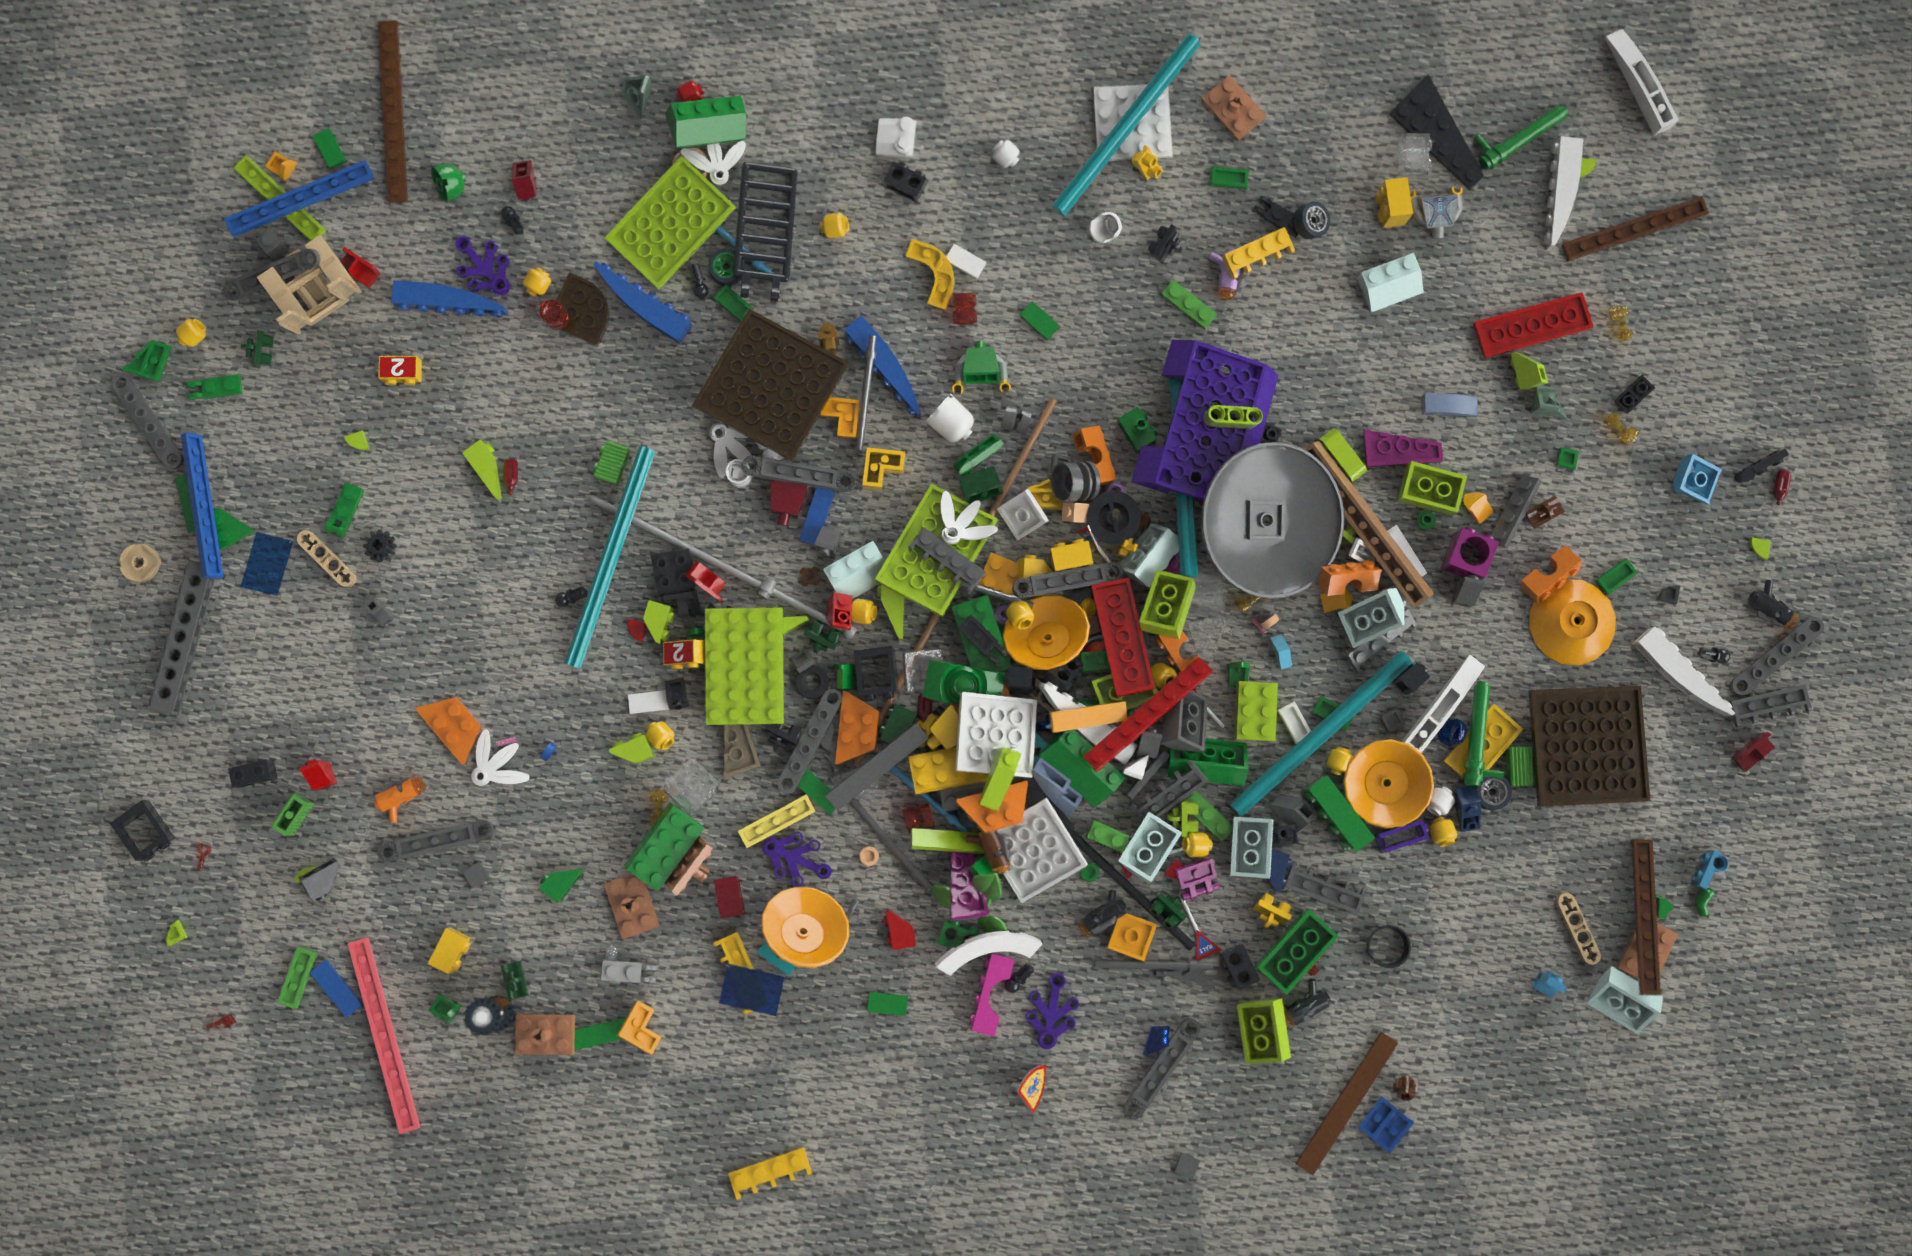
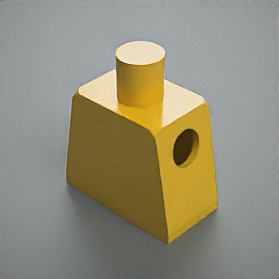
(945, 729)

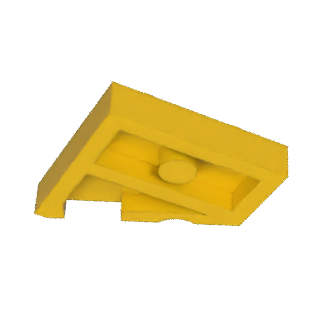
(1044, 496)

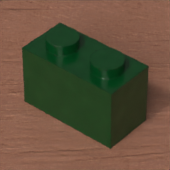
(980, 485)
(899, 721)

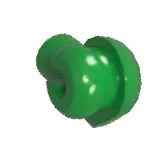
(1702, 899)

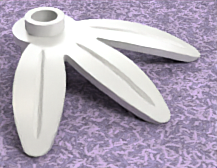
(716, 164)
(726, 440)
(957, 527)
(490, 767)

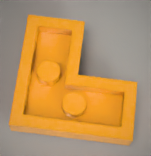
(848, 413)
(634, 1028)

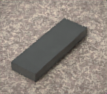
(1148, 773)

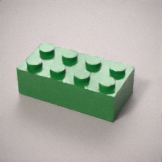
(982, 611)
(1338, 814)
(663, 846)
(1296, 951)

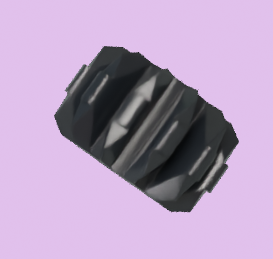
(375, 540)

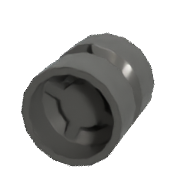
(1009, 419)

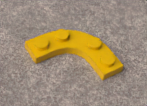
(941, 268)

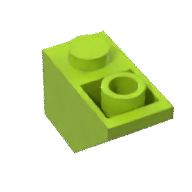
(1528, 371)
(657, 618)
(635, 750)

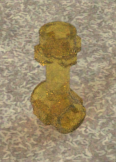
(1619, 313)
(1628, 435)
(1245, 605)
(658, 798)

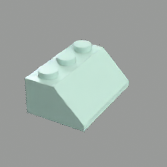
(1391, 282)
(1153, 553)
(856, 571)
(1373, 617)
(1149, 847)
(1251, 847)
(1620, 1000)

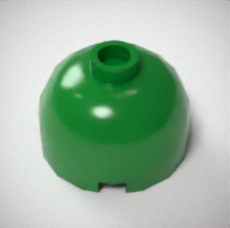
(449, 181)

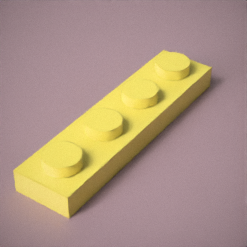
(776, 821)

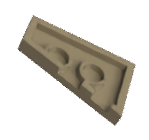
(739, 750)

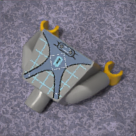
(1437, 210)

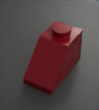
(524, 180)

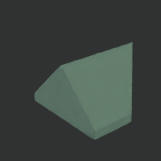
(637, 92)
(1546, 403)

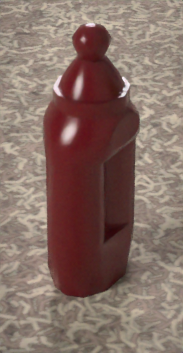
(510, 474)
(1782, 485)
(924, 707)

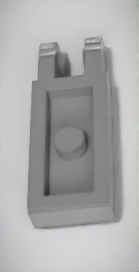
(625, 971)

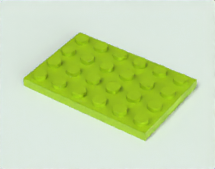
(670, 222)
(919, 579)
(744, 666)

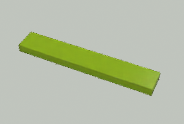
(269, 189)

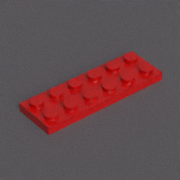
(1533, 325)
(1123, 637)

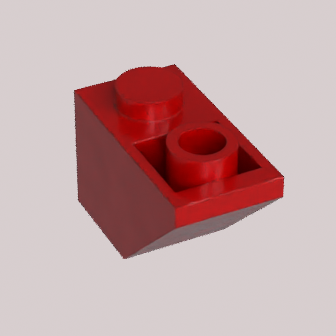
(839, 610)
(318, 774)
(901, 931)

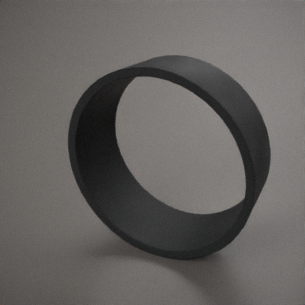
(1407, 947)

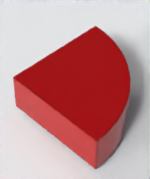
(637, 629)
(1094, 647)
(1170, 872)

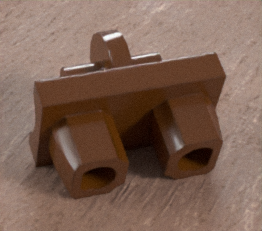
(1544, 512)

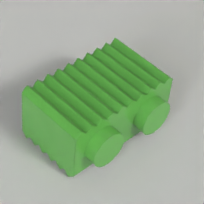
(611, 463)
(1520, 766)
(292, 815)
(1107, 836)

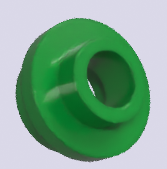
(1420, 520)

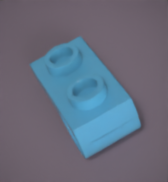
(1704, 874)
(1549, 984)

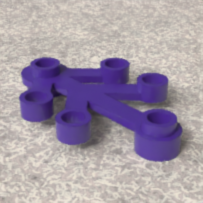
(485, 268)
(793, 857)
(1051, 1014)

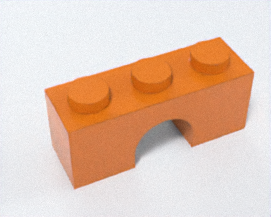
(1092, 441)
(1363, 576)
(1540, 586)
(1172, 647)

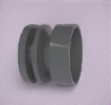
(1075, 481)

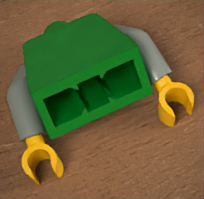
(981, 367)

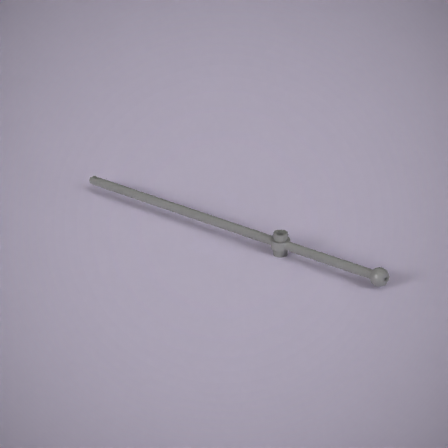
(765, 588)

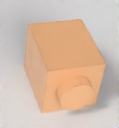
(1075, 512)

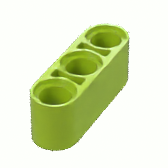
(1241, 414)
(1343, 454)

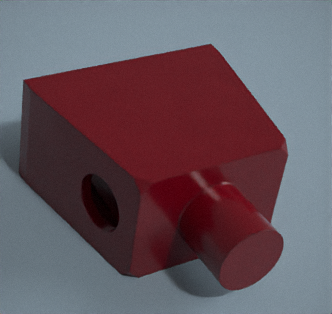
(787, 500)

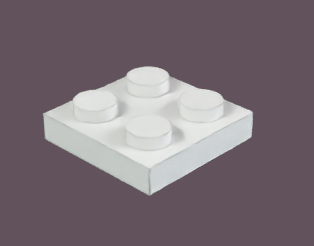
(1022, 514)

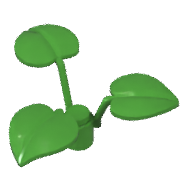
(989, 886)

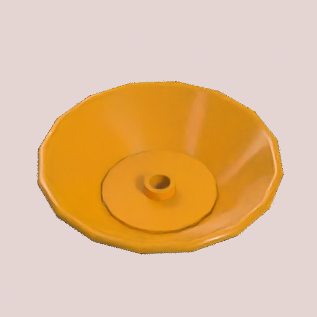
(1056, 620)
(1557, 633)
(1408, 789)
(812, 913)

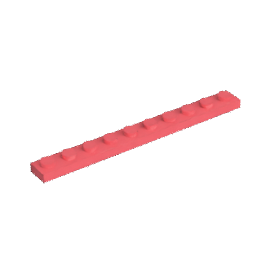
(384, 1035)

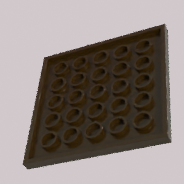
(770, 385)
(1589, 746)

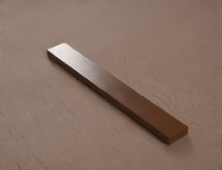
(1634, 229)
(1646, 917)
(1346, 1103)

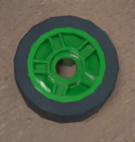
(718, 262)

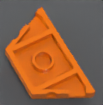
(452, 725)
(856, 729)
(1008, 814)

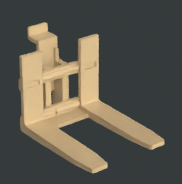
(311, 287)

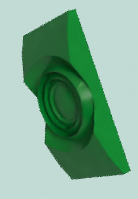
(947, 680)

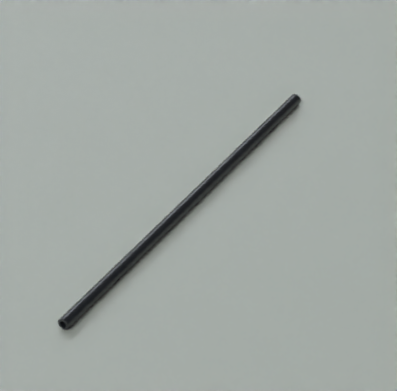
(1118, 878)

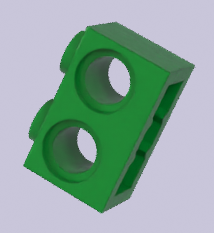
(961, 932)

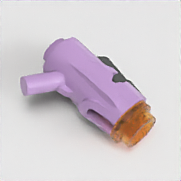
(1227, 286)

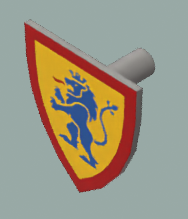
(1031, 1087)

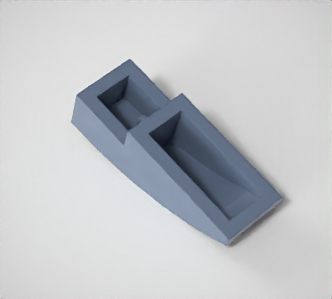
(1449, 405)
(1056, 786)

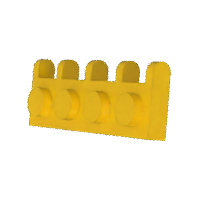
(1257, 251)
(735, 953)
(769, 1170)

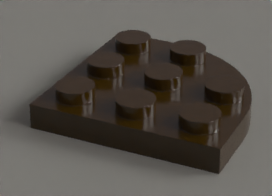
(586, 309)

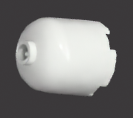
(951, 420)

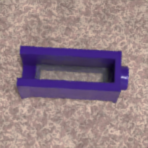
(1401, 836)

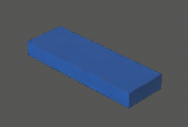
(816, 515)
(336, 988)

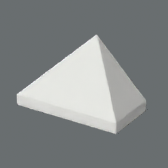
(1361, 552)
(1136, 767)

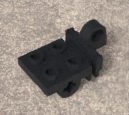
(670, 579)

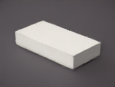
(966, 261)
(647, 702)
(1294, 721)

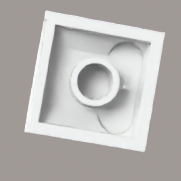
(896, 137)

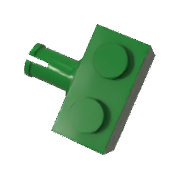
(1137, 429)

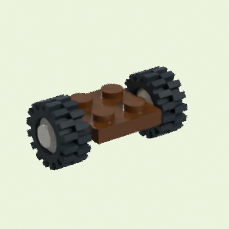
(489, 1015)

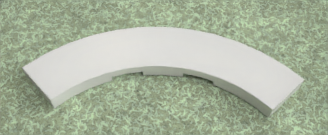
(987, 943)

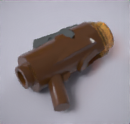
(995, 850)

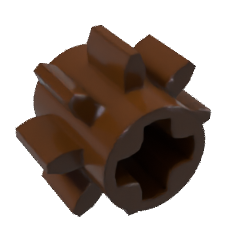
(1405, 1088)

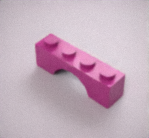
(998, 969)

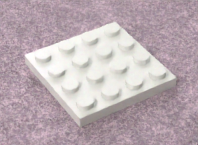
(1152, 130)
(994, 723)
(1040, 851)

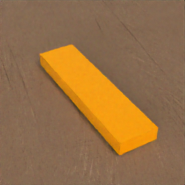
(1088, 716)

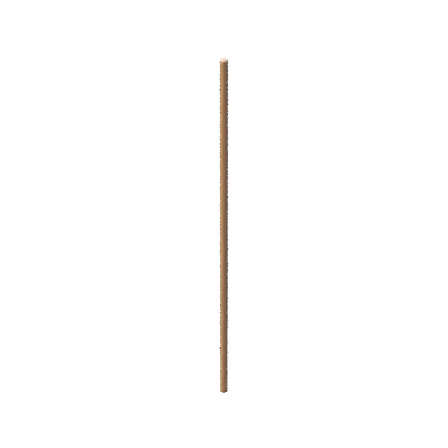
(993, 510)

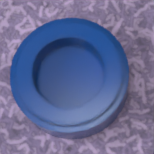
(548, 751)

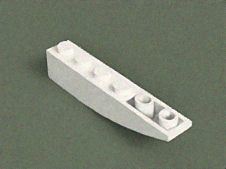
(1642, 83)
(1563, 186)
(1678, 670)
(1443, 704)
(1091, 734)

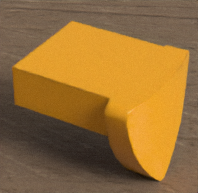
(281, 166)
(1477, 506)
(1336, 602)

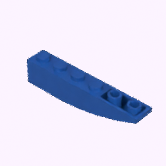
(442, 299)
(646, 306)
(884, 364)

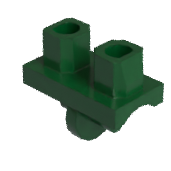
(261, 341)
(821, 640)
(1169, 907)
(514, 980)

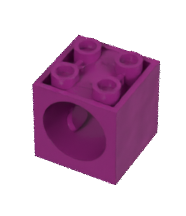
(1456, 565)

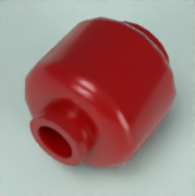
(689, 92)

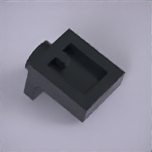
(676, 694)

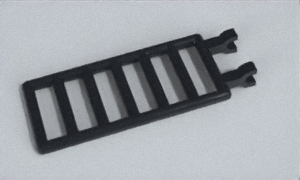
(788, 224)

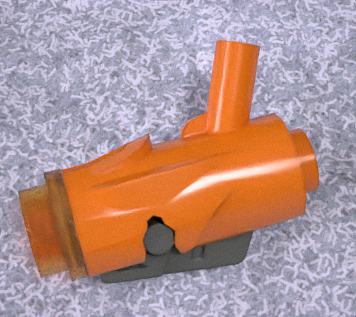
(398, 793)

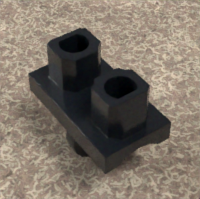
(1168, 244)
(791, 737)
(1284, 836)

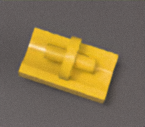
(1147, 163)
(1270, 913)

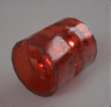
(964, 308)
(554, 314)
(911, 817)

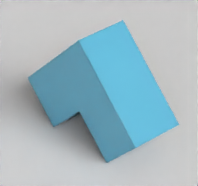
(1282, 651)

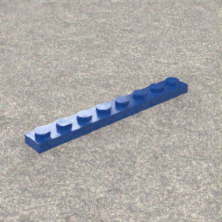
(299, 198)
(202, 506)

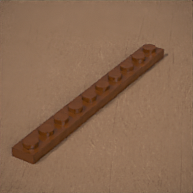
(393, 111)

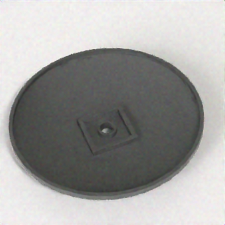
(1302, 515)

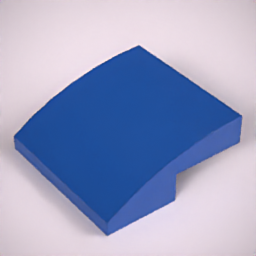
(1385, 1125)

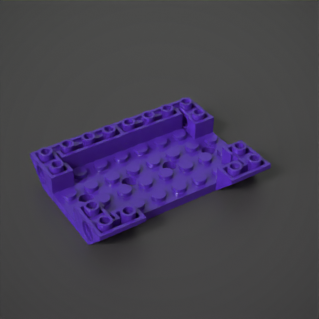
(1200, 366)

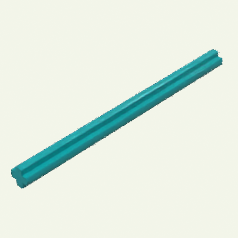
(1126, 125)
(1185, 515)
(610, 557)
(1321, 733)

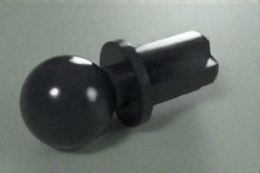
(512, 219)
(700, 290)
(571, 596)
(1714, 654)
(1013, 984)

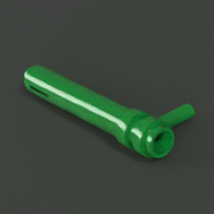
(1500, 152)
(1474, 763)

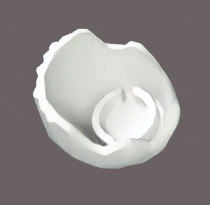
(1105, 227)

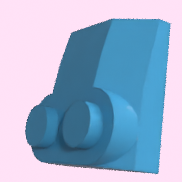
(1696, 478)

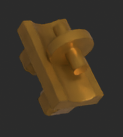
(828, 337)

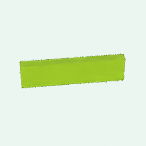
(943, 841)

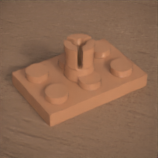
(1233, 108)
(690, 866)
(631, 905)
(1628, 961)
(545, 1034)

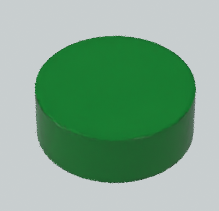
(1089, 873)

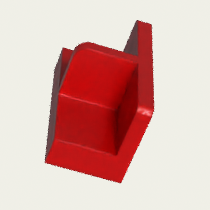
(359, 268)
(706, 580)

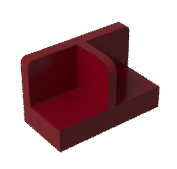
(1753, 751)
(729, 897)

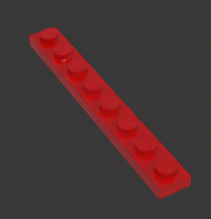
(1147, 714)

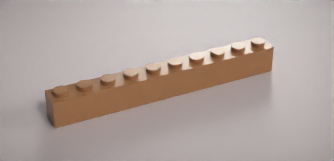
(1374, 533)

